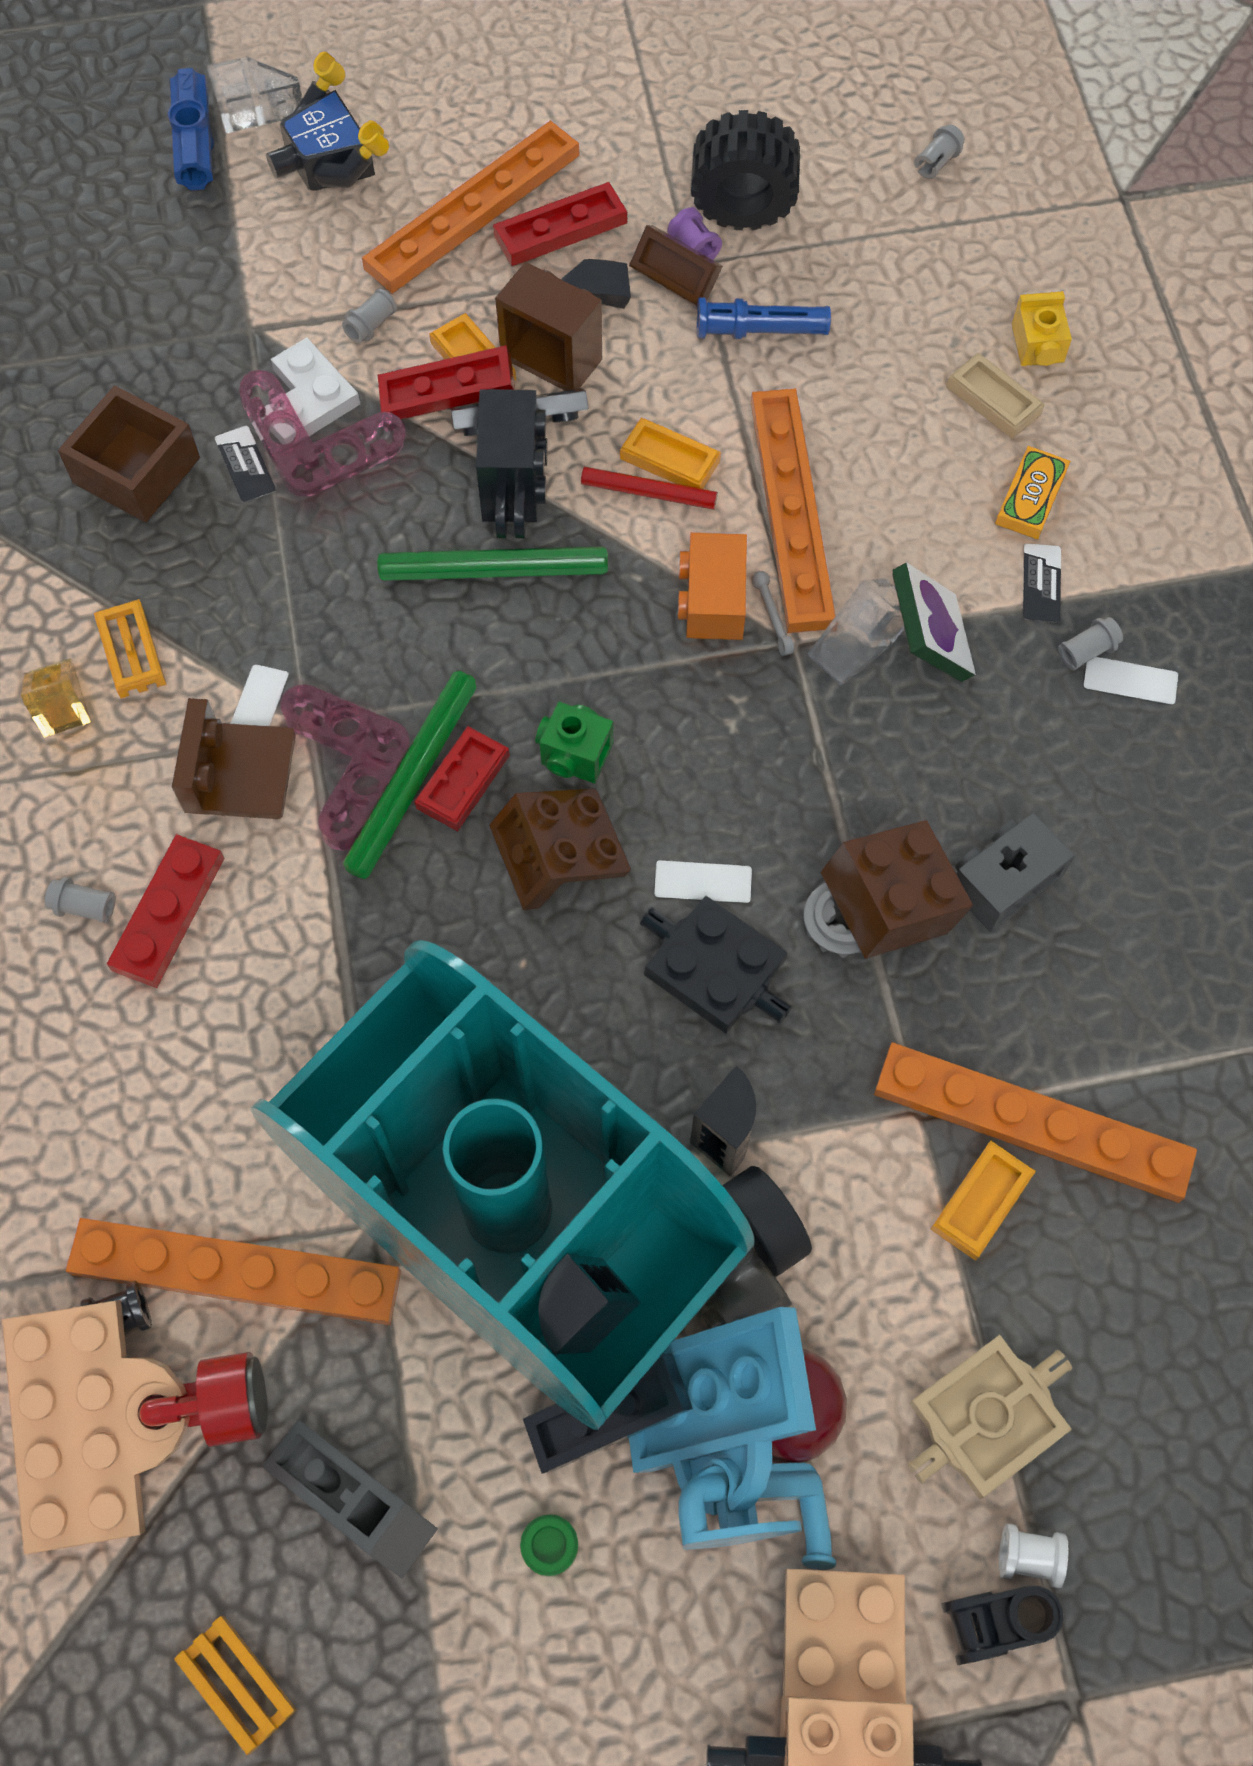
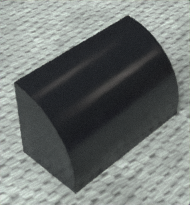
(726, 1122)
(582, 1304)

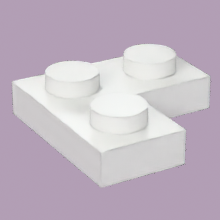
(316, 388)

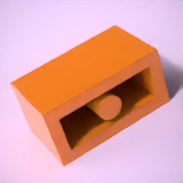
(715, 586)

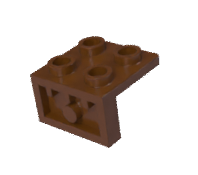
(231, 766)
(555, 841)

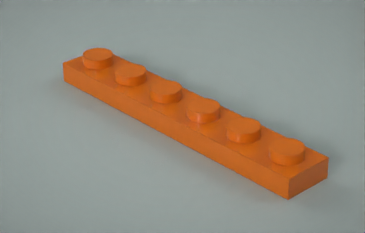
(470, 207)
(792, 511)
(1036, 1122)
(234, 1271)

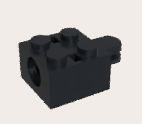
(511, 458)

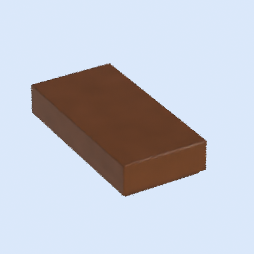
(675, 265)

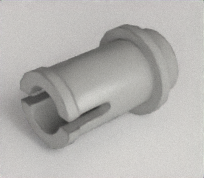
(946, 144)
(361, 323)
(1100, 637)
(66, 897)

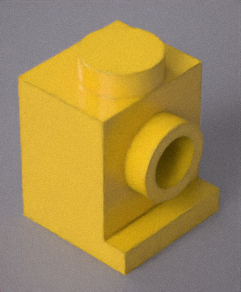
(1041, 329)

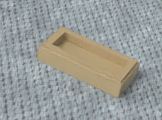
(995, 395)

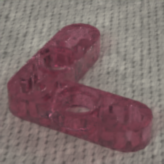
(302, 449)
(366, 758)

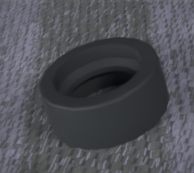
(776, 1227)

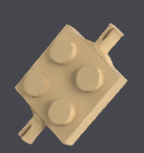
(990, 1416)

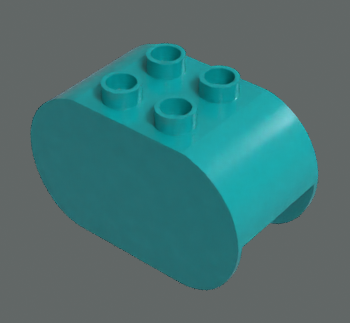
(495, 1155)

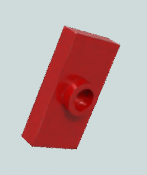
(462, 778)

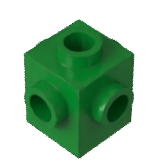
(575, 742)

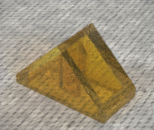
(55, 698)

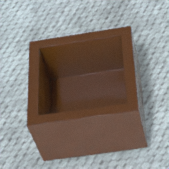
(550, 327)
(129, 453)
(896, 888)

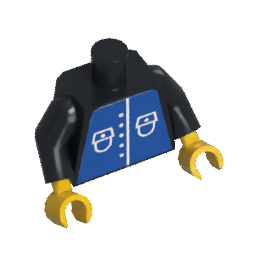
(324, 137)

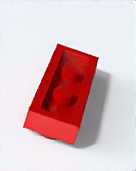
(560, 223)
(445, 382)
(165, 911)

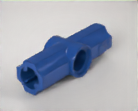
(191, 129)

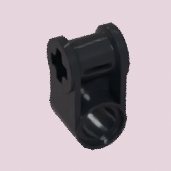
(998, 1622)

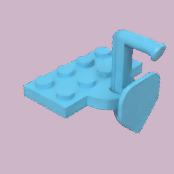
(744, 1394)

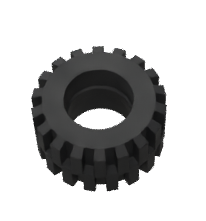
(745, 170)

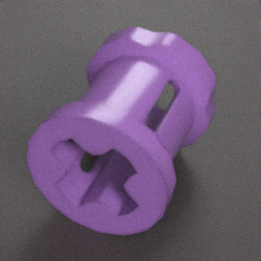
(689, 229)

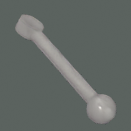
(785, 643)

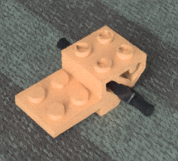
(841, 1679)

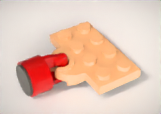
(99, 1418)

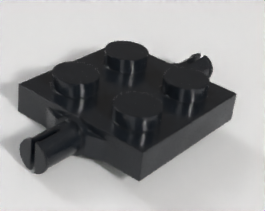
(715, 964)

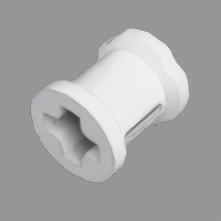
(1033, 1555)

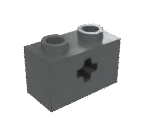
(1036, 862)

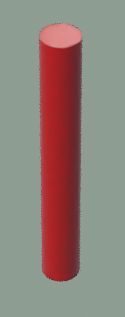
(649, 488)

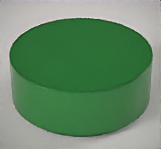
(549, 1545)

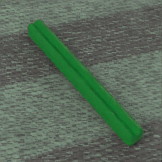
(492, 563)
(409, 775)

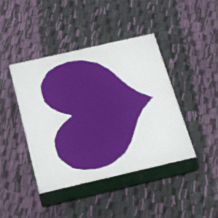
(933, 622)

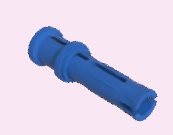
(741, 318)

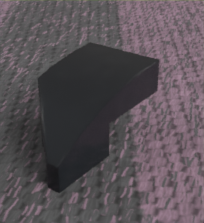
(604, 279)

